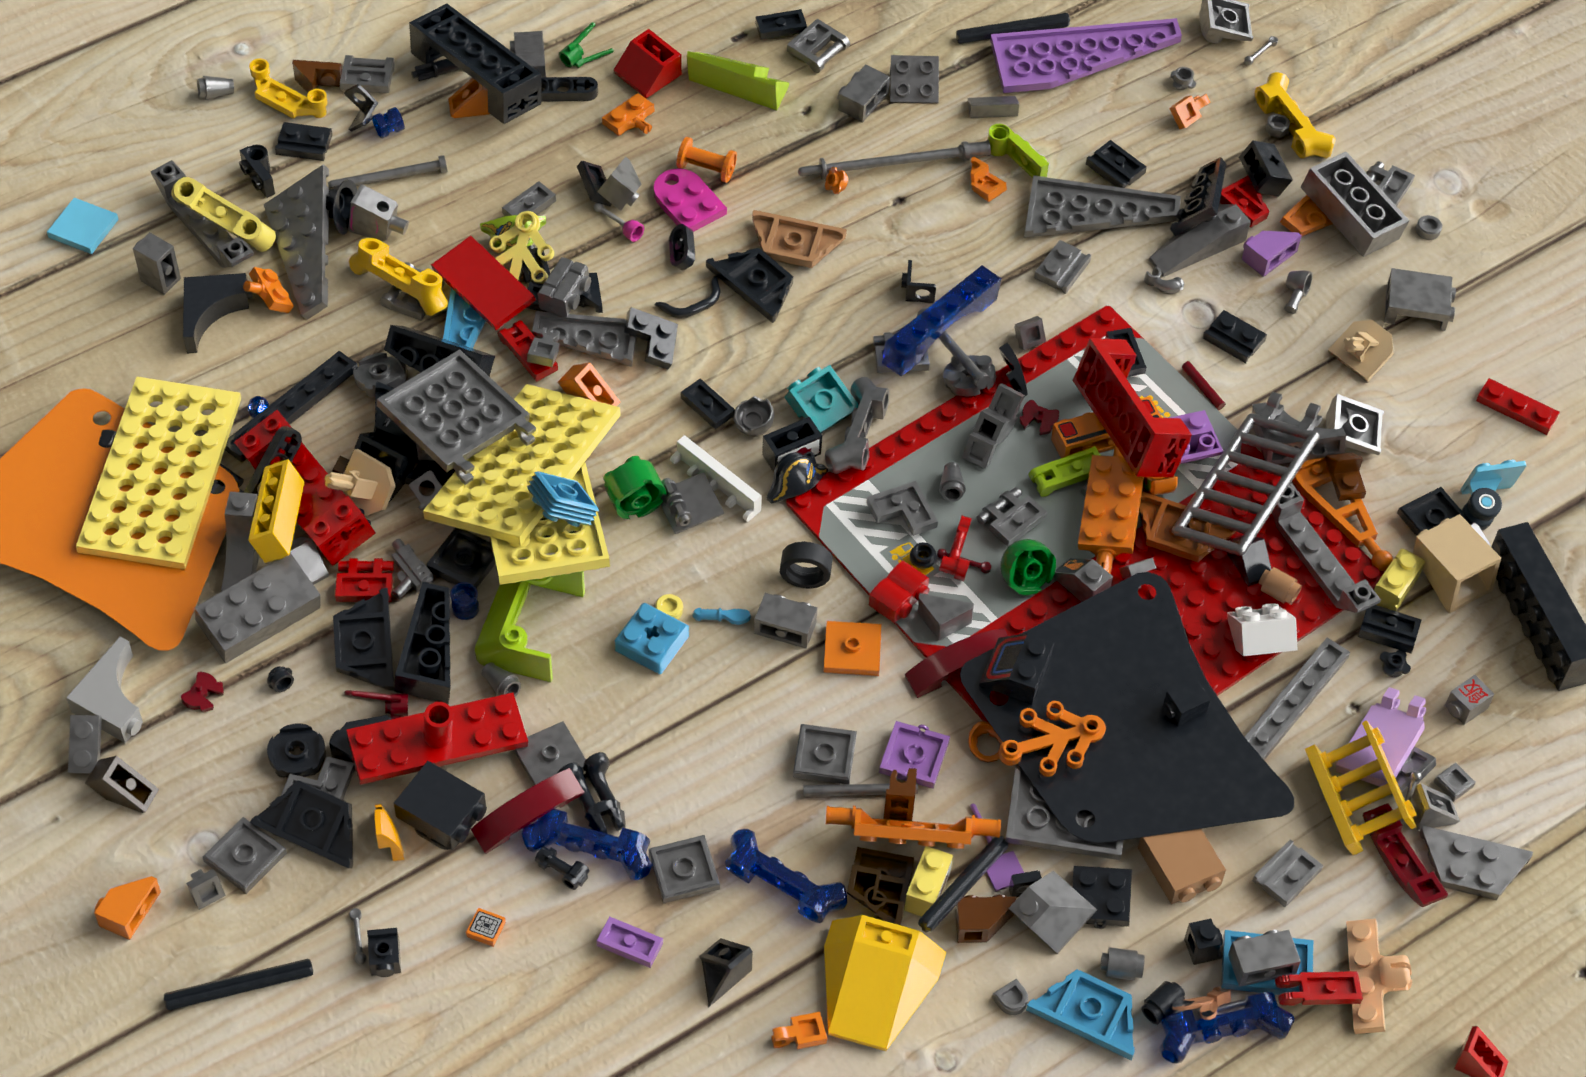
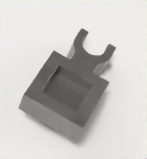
(544, 350)

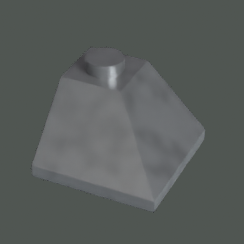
(1053, 910)

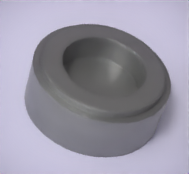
(1428, 227)

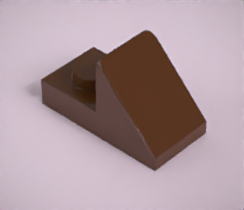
(314, 73)
(1346, 475)

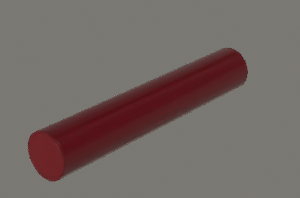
(1203, 385)

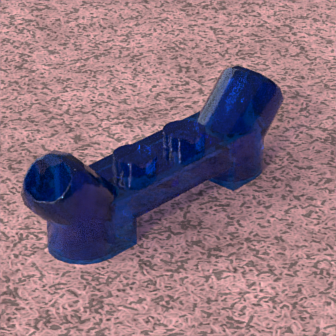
(628, 848)
(813, 899)
(1259, 1013)

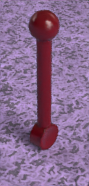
(985, 567)

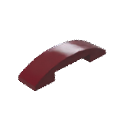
(949, 661)
(526, 808)
(1403, 861)

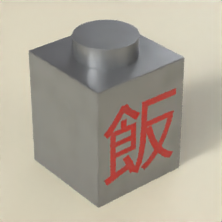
(1469, 699)

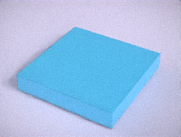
(82, 225)

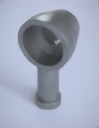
(1300, 284)

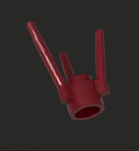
(394, 704)

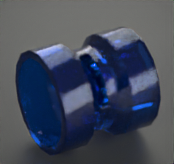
(388, 122)
(464, 601)

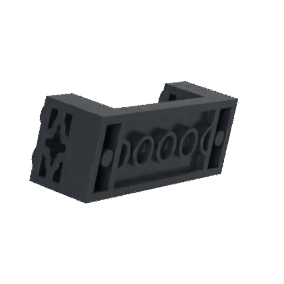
(510, 81)

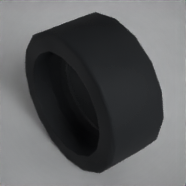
(807, 553)

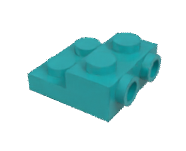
(821, 398)

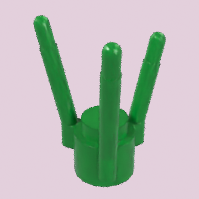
(573, 52)

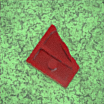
(1247, 200)

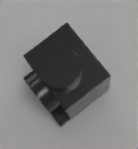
(1203, 941)
(384, 952)

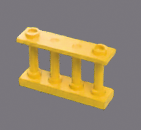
(1342, 809)

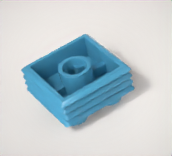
(562, 499)
(666, 638)

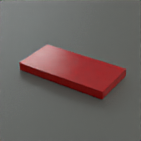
(483, 282)

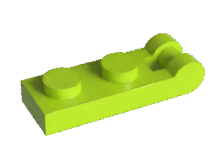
(1063, 471)

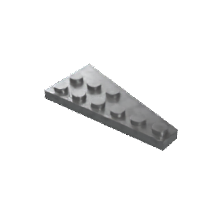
(1075, 206)
(301, 236)

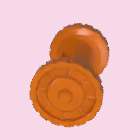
(706, 159)

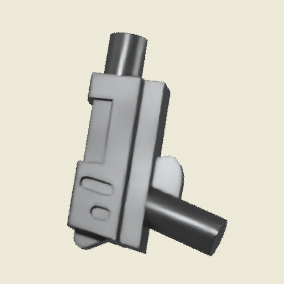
(412, 570)

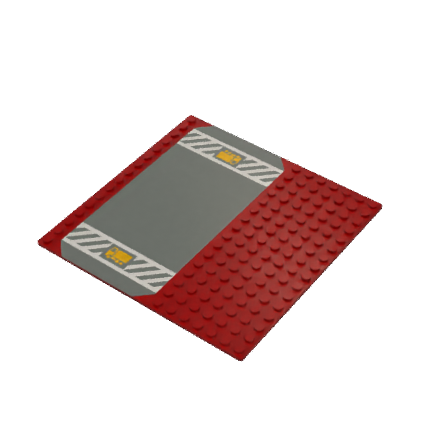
(1202, 590)

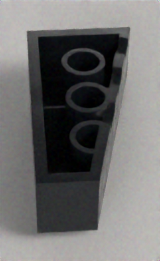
(425, 350)

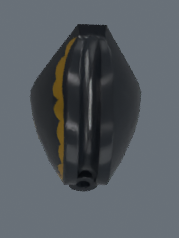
(795, 476)

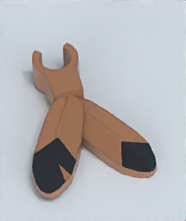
(1208, 1004)

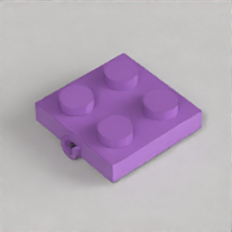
(915, 749)

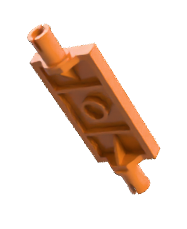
(1110, 509)
(924, 832)

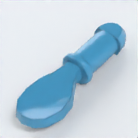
(734, 616)

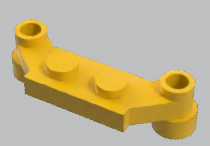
(284, 98)

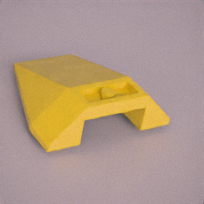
(876, 978)

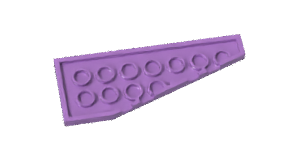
(1065, 54)

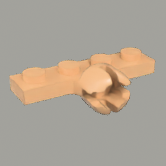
(1376, 975)

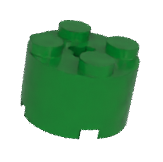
(634, 488)

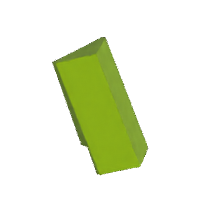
(736, 78)

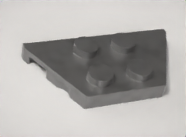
(1473, 863)

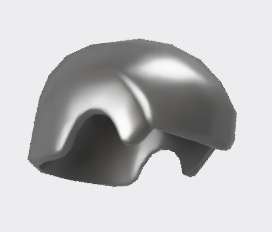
(754, 416)

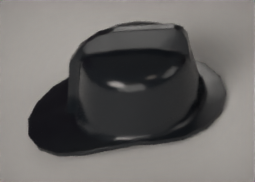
(339, 204)

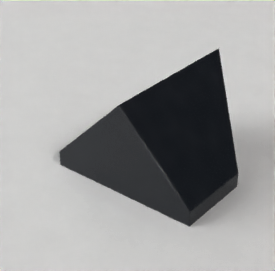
(724, 967)

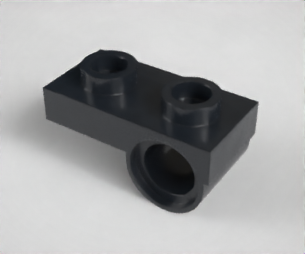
(257, 165)

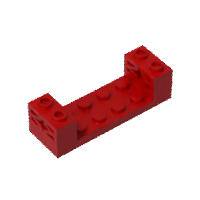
(1147, 443)
(323, 512)

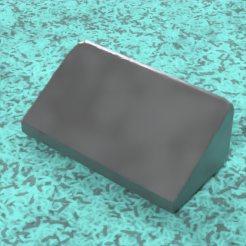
(993, 106)

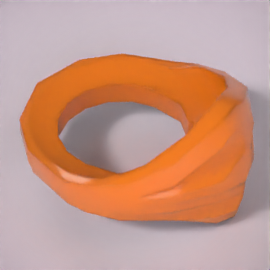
(976, 731)

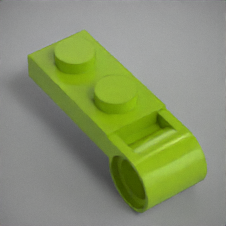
(1005, 141)

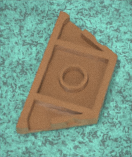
(795, 239)

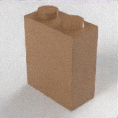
(1182, 863)

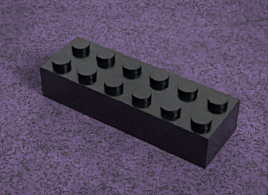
(1541, 605)

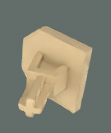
(1363, 348)
(365, 482)

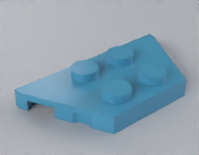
(1089, 1010)

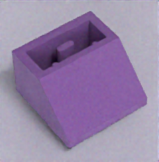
(1203, 439)

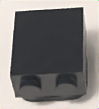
(440, 806)

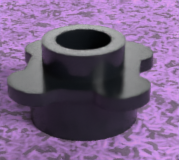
(1392, 669)

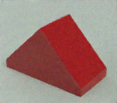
(1480, 1056)

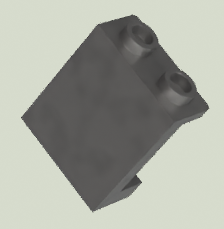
(1419, 296)

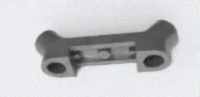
(855, 450)

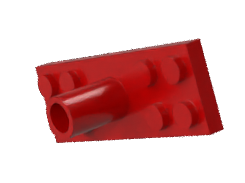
(438, 735)

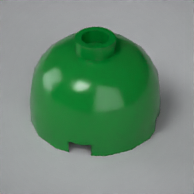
(1027, 566)

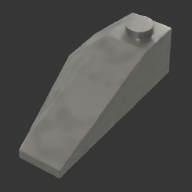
(1203, 240)

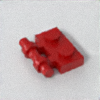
(359, 586)

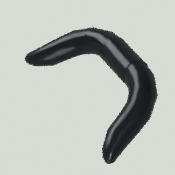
(695, 308)

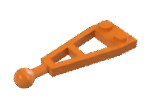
(1316, 473)

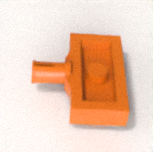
(629, 115)
(269, 288)

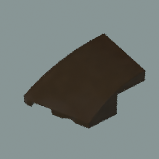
(881, 882)

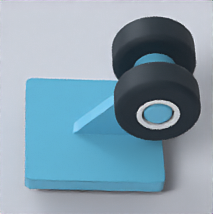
(1482, 484)

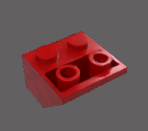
(649, 64)

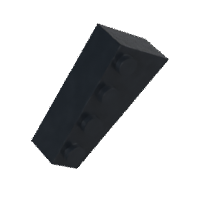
(426, 651)

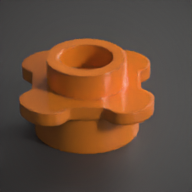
(836, 180)

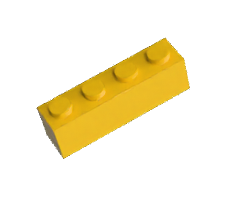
(276, 511)

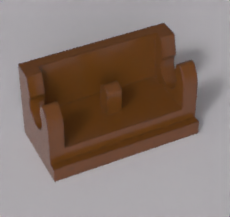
(900, 797)

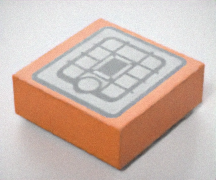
(485, 927)

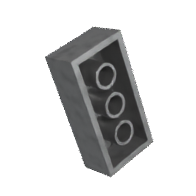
(1354, 204)
(257, 607)

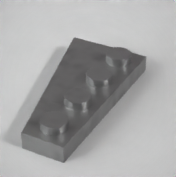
(589, 334)

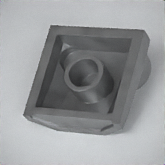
(1225, 20)
(1359, 421)

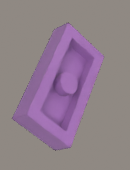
(629, 942)

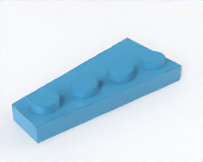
(462, 322)

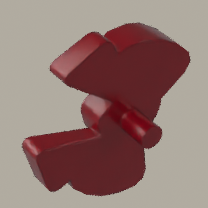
(1041, 415)
(196, 696)

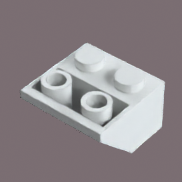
(1263, 630)

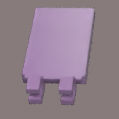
(1399, 732)

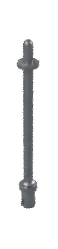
(963, 151)

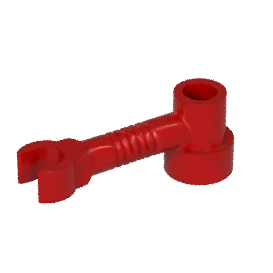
(954, 564)

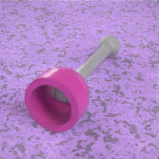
(631, 229)

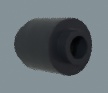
(1159, 1002)

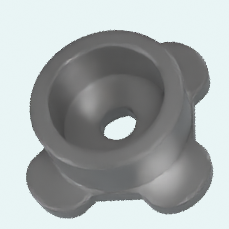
(1183, 78)

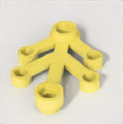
(520, 252)

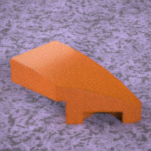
(985, 183)

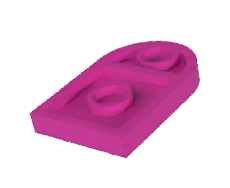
(689, 200)

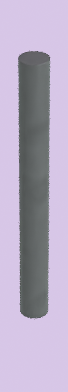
(846, 790)

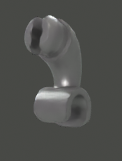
(1168, 286)

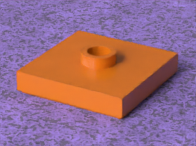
(852, 648)

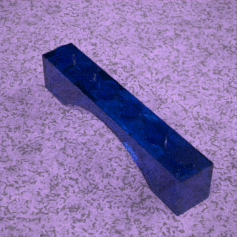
(912, 341)

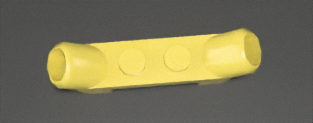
(223, 213)

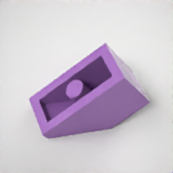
(1270, 250)

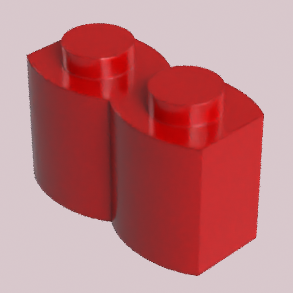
(898, 592)

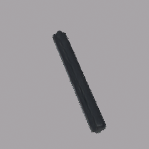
(1031, 24)
(963, 884)
(238, 984)

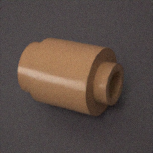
(1279, 585)

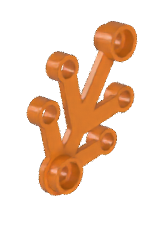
(1055, 737)

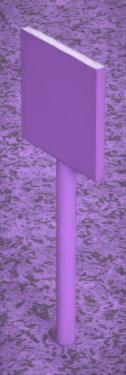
(1005, 865)

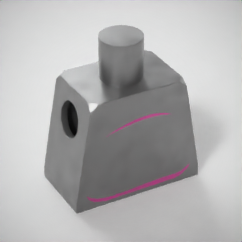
(374, 215)

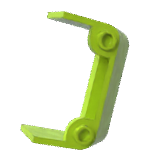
(505, 642)

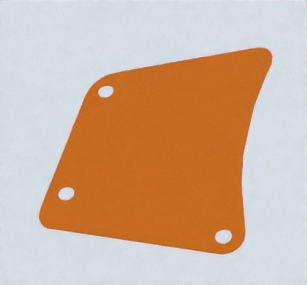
(43, 507)

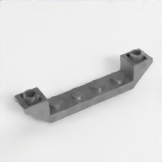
(215, 239)
(1318, 557)

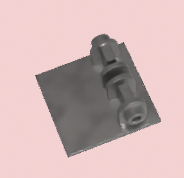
(914, 79)
(689, 502)

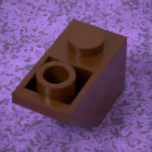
(981, 917)

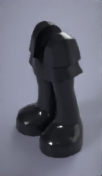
(595, 770)

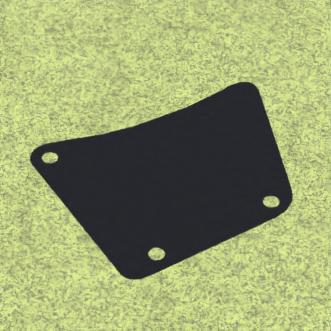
(1146, 773)

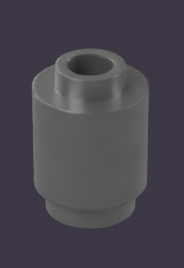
(1122, 963)

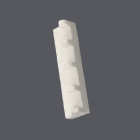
(718, 477)

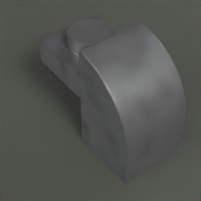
(1001, 415)

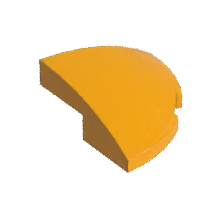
(387, 833)

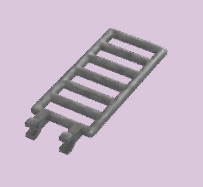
(1262, 512)

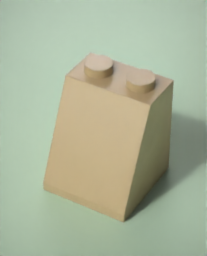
(1457, 562)

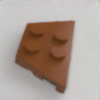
(1158, 519)

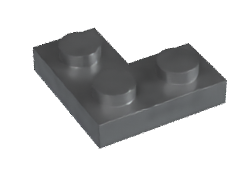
(904, 501)
(332, 779)

